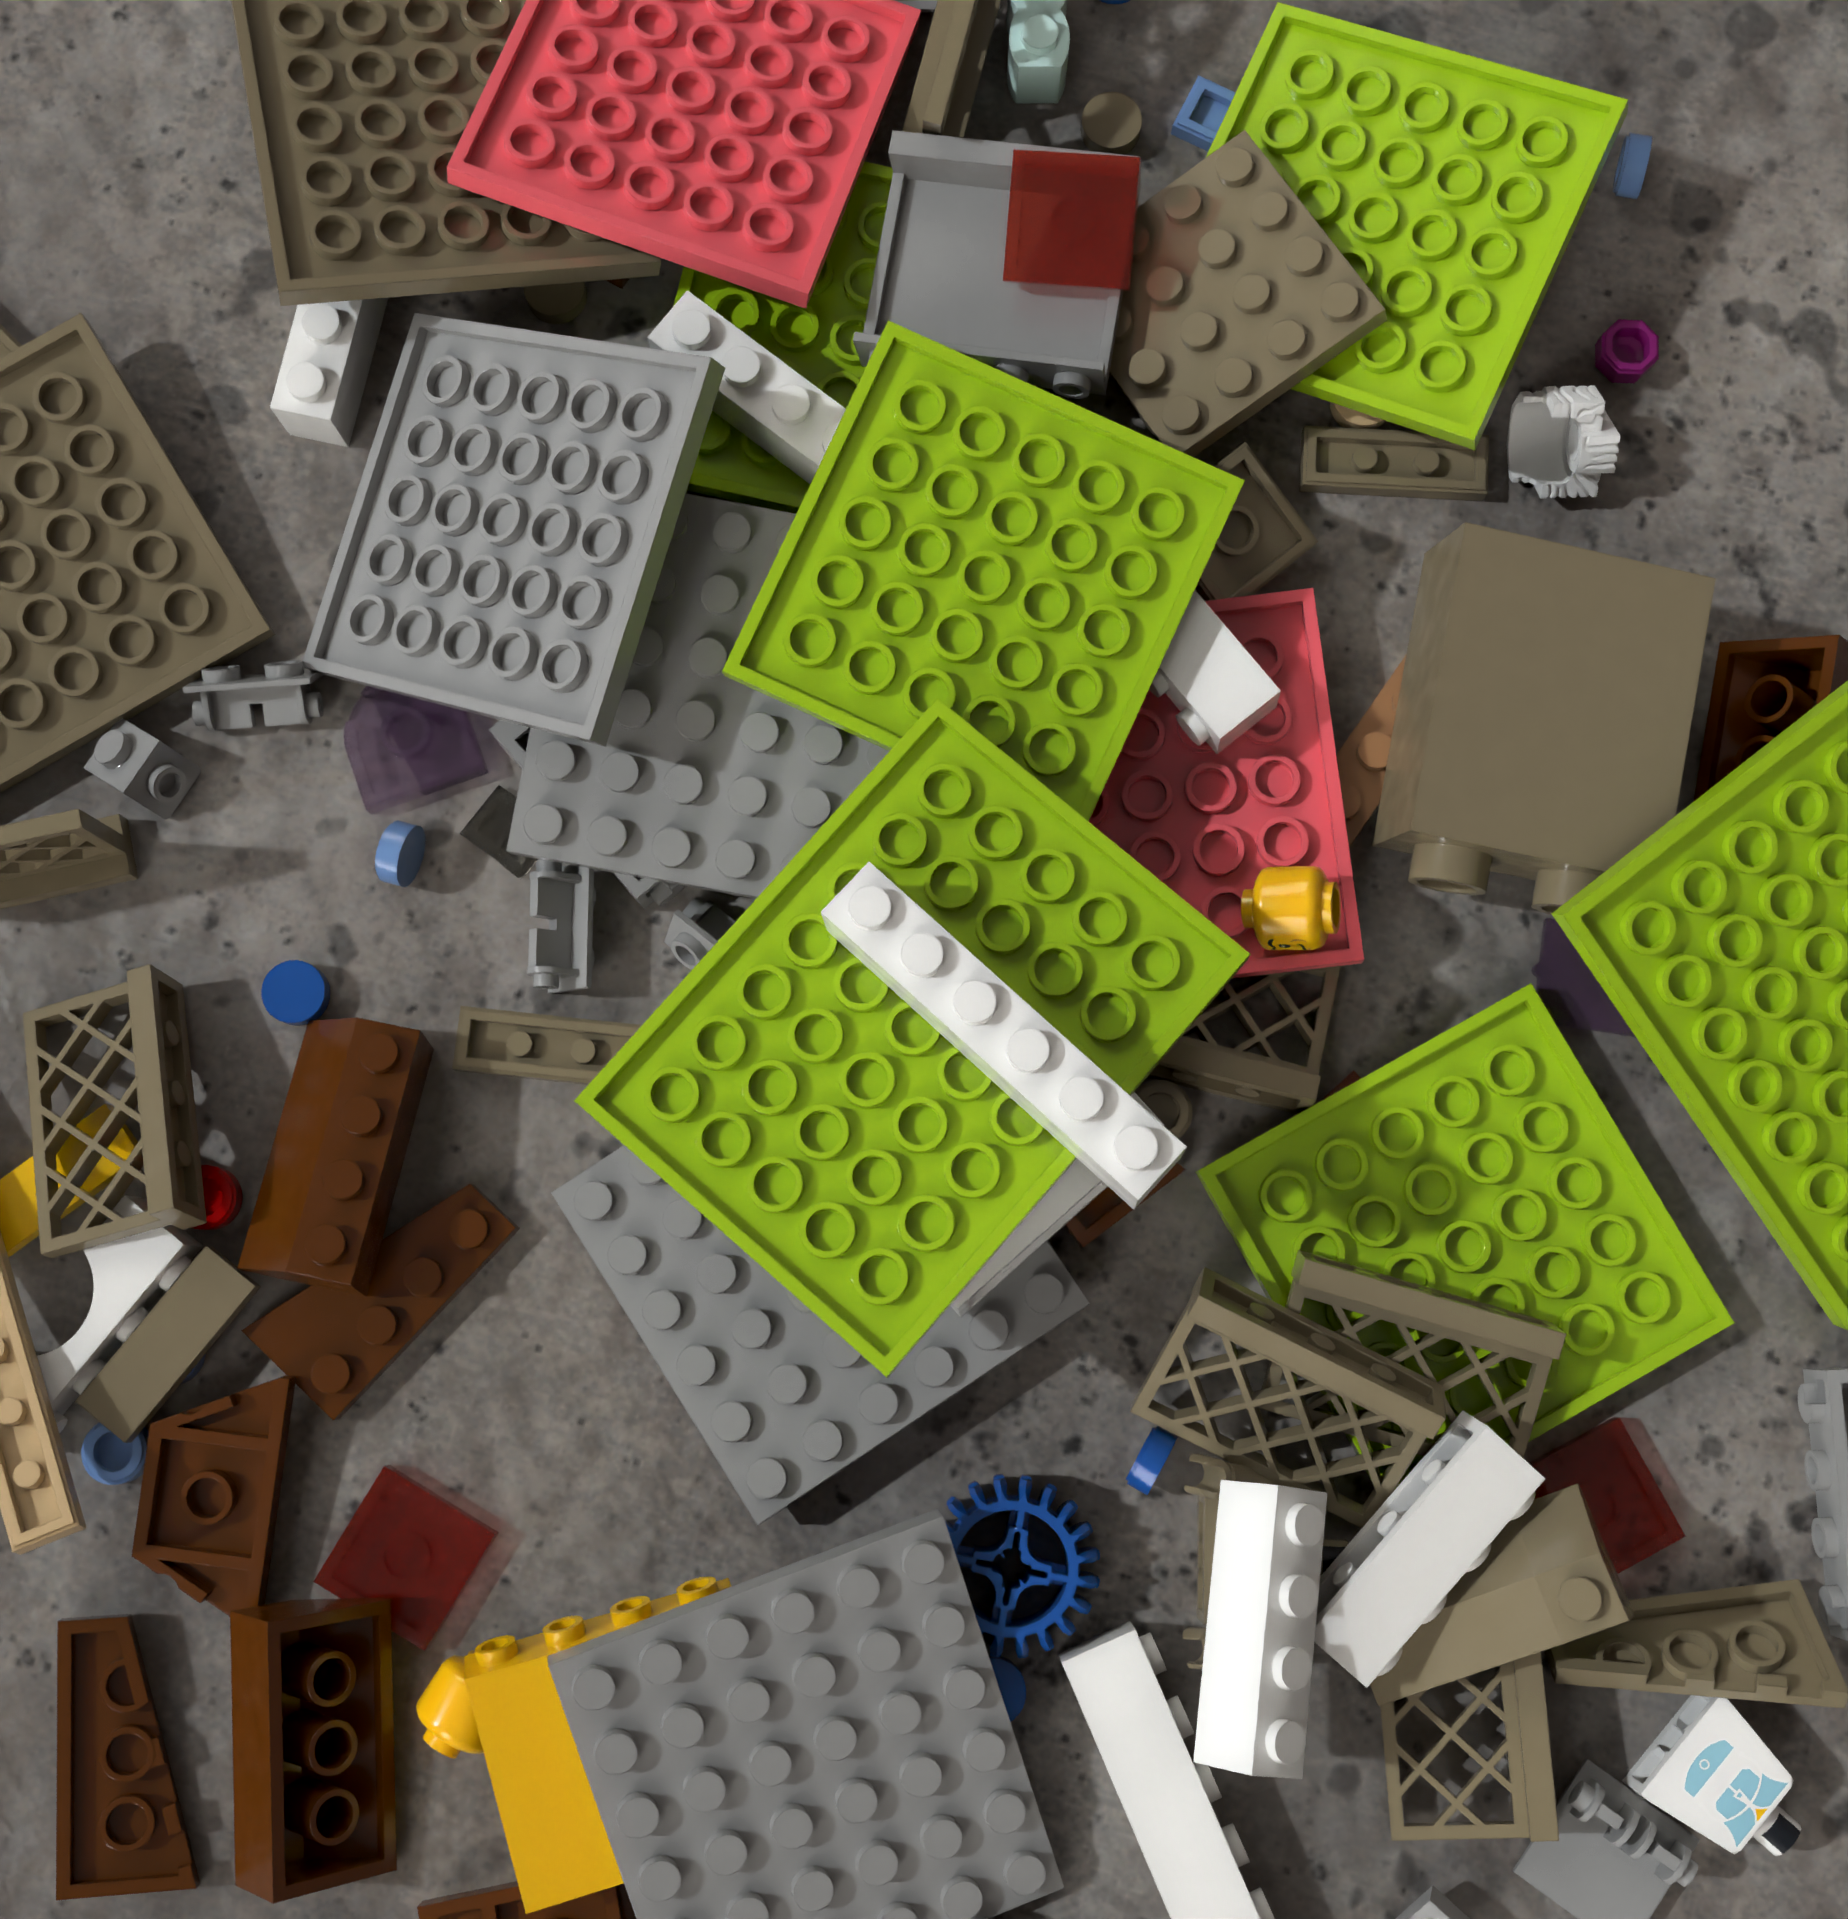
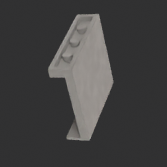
(945, 270)

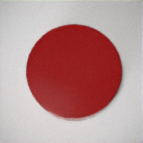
(222, 1197)

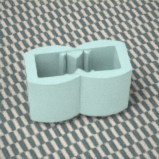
(1037, 50)

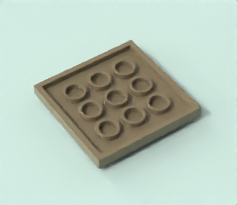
(1230, 299)

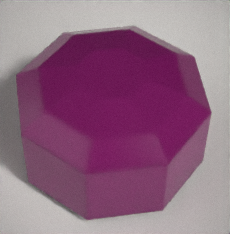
(1626, 351)

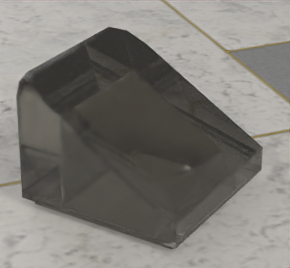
(491, 829)

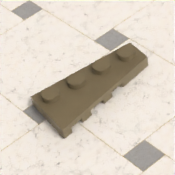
(1712, 1643)

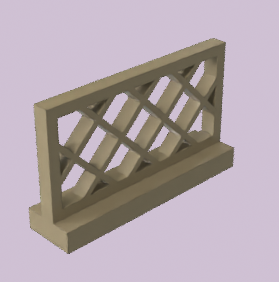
(951, 67)
(63, 856)
(1247, 1075)
(164, 1104)
(1441, 1317)
(1302, 1349)
(1527, 1755)

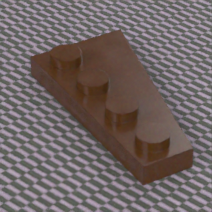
(347, 1340)
(115, 1785)

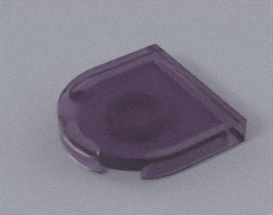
(408, 748)

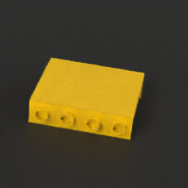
(533, 1758)

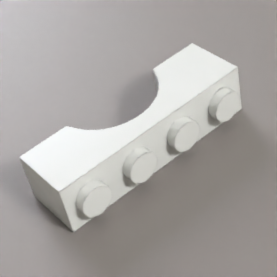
(127, 1284)

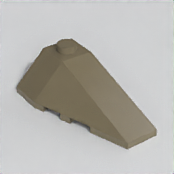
(1533, 1592)

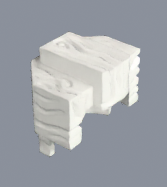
(1561, 441)

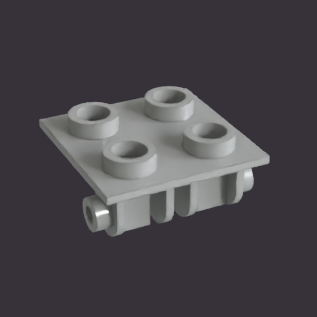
(1611, 1851)

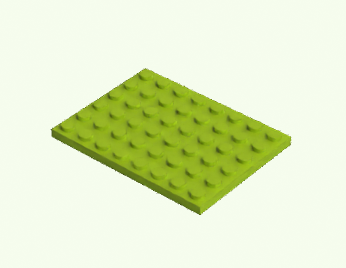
(1734, 978)
(832, 1114)

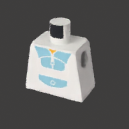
(1717, 1778)

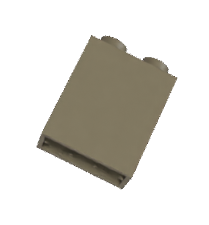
(1539, 712)

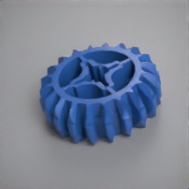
(1068, 1576)

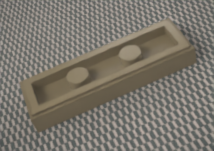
(1391, 464)
(536, 1045)
(168, 1344)

